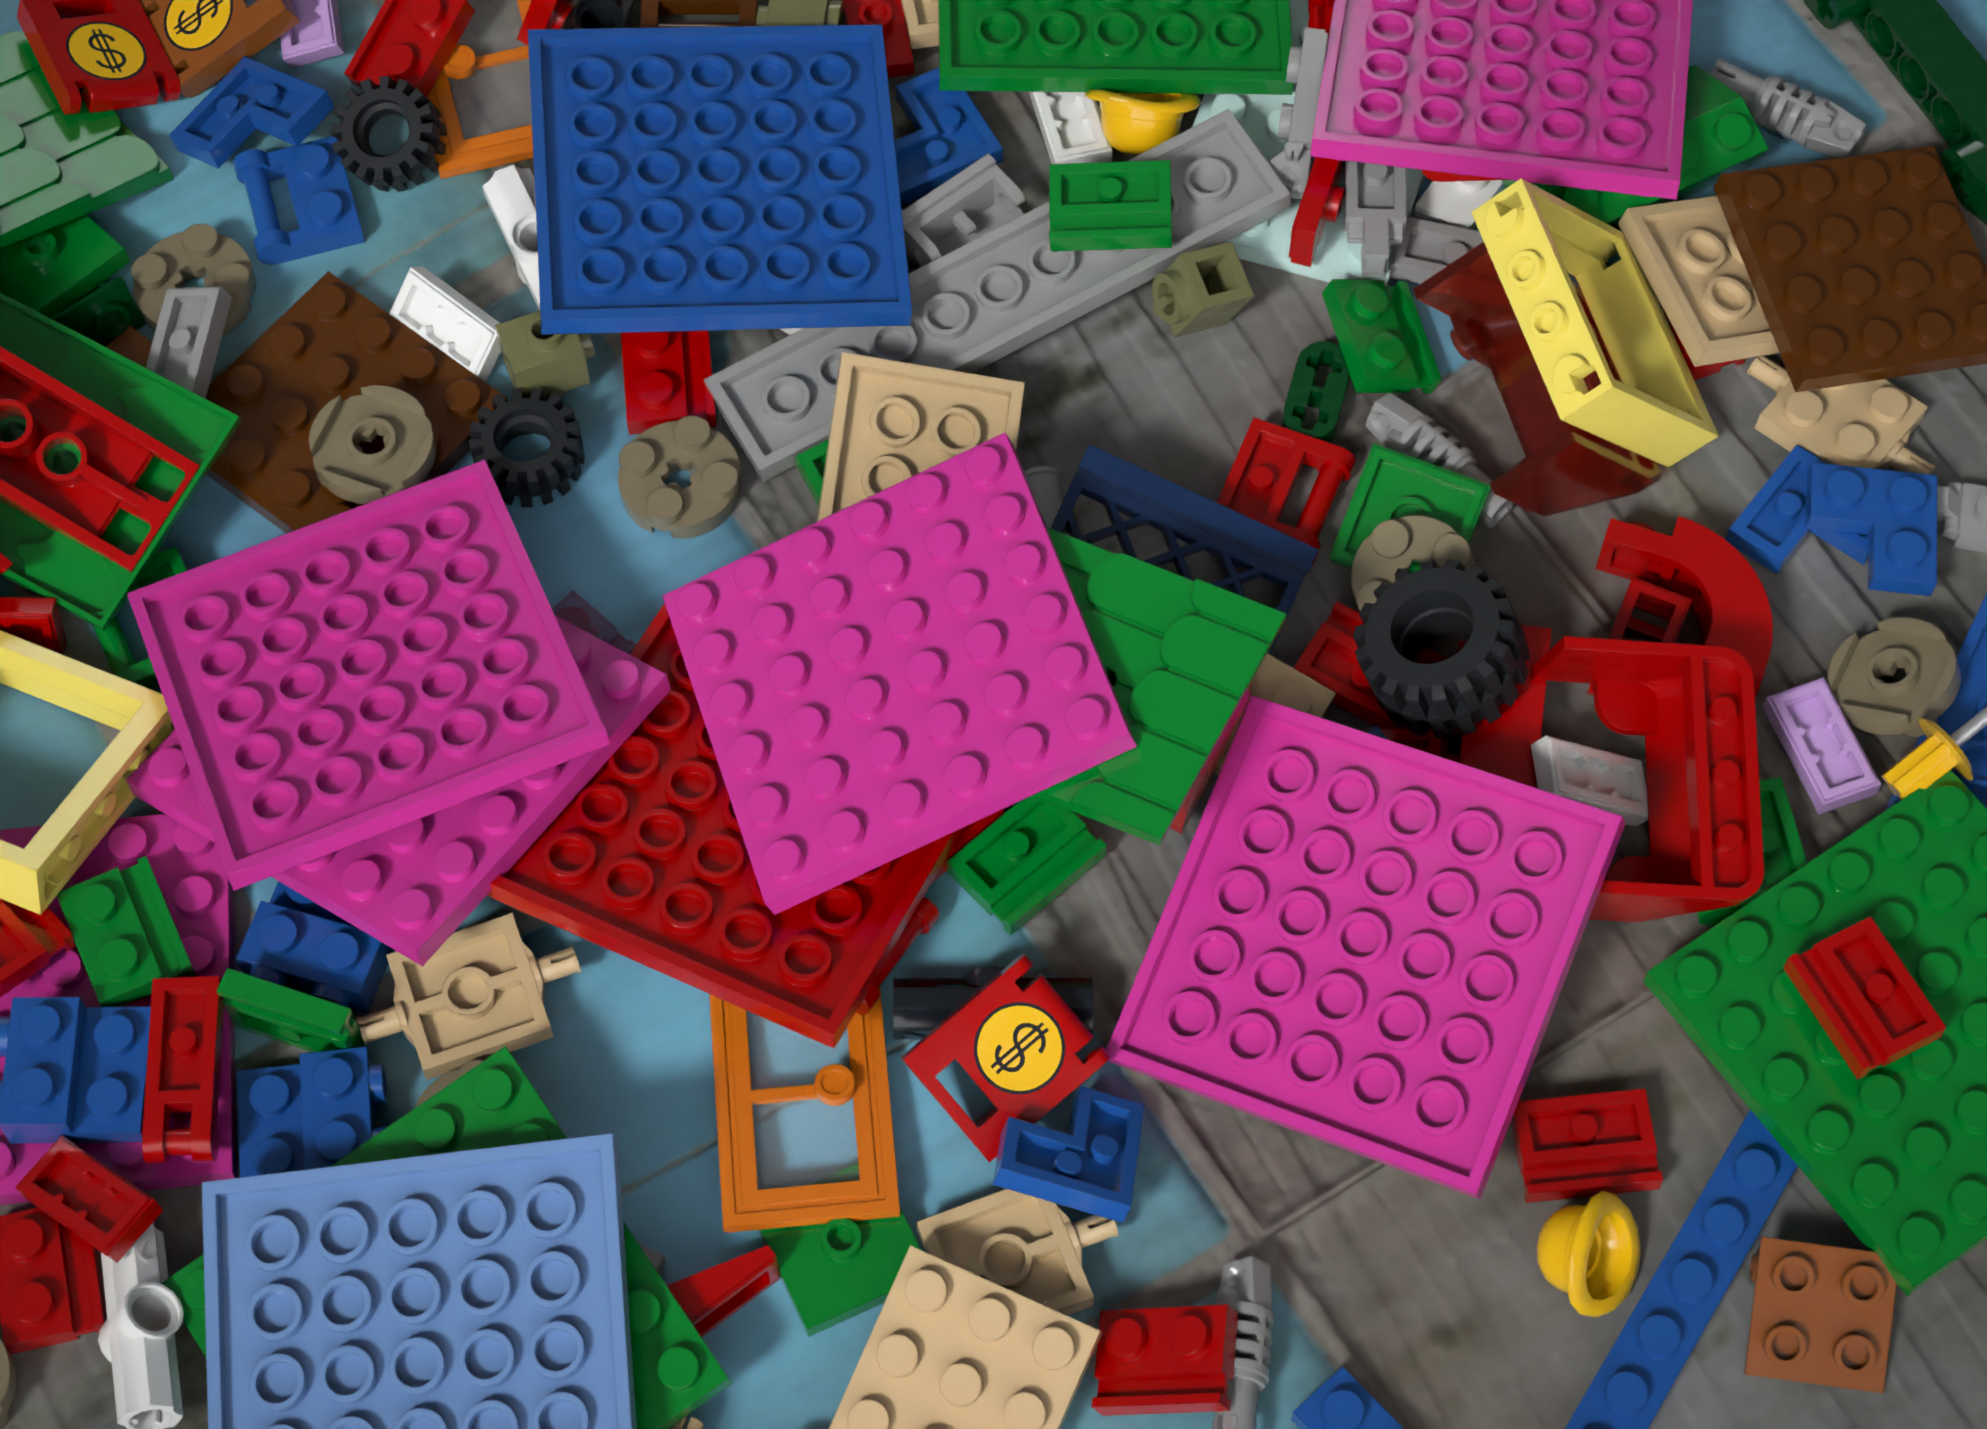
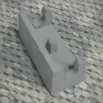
(960, 211)

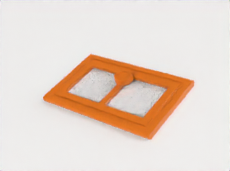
(486, 92)
(801, 1122)

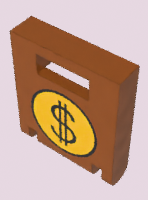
(213, 35)

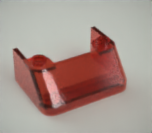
(1562, 462)

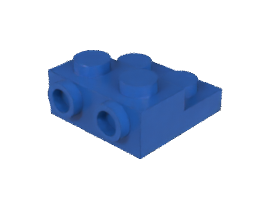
(313, 951)
(73, 1071)
(308, 1111)

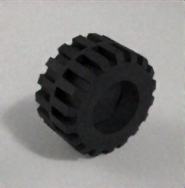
(1422, 610)

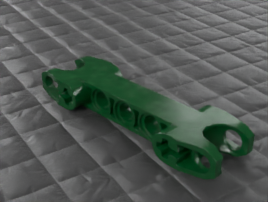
(1937, 72)

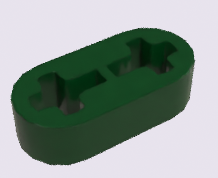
(1327, 399)

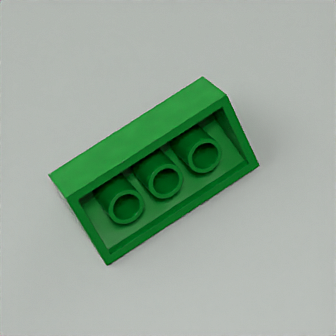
(1716, 140)

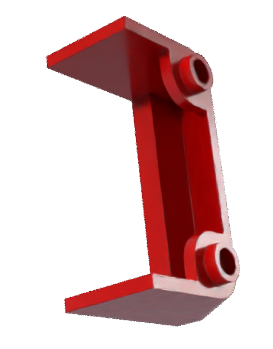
(1699, 770)

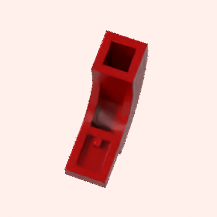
(1705, 568)

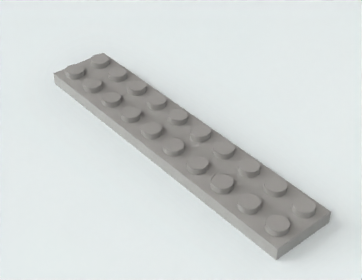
(996, 295)

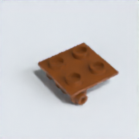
(1820, 1315)

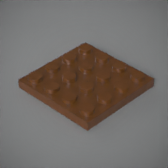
(1860, 266)
(312, 354)

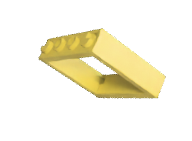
(1533, 248)
(41, 869)

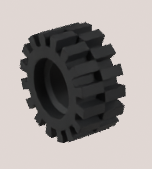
(365, 111)
(529, 417)

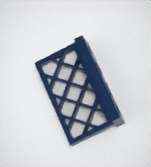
(1186, 517)

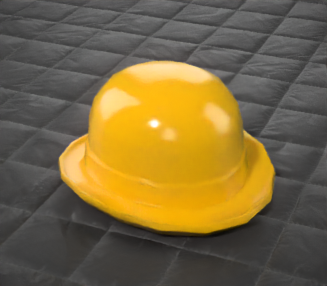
(1141, 120)
(1591, 1253)

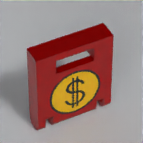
(99, 48)
(1015, 1050)

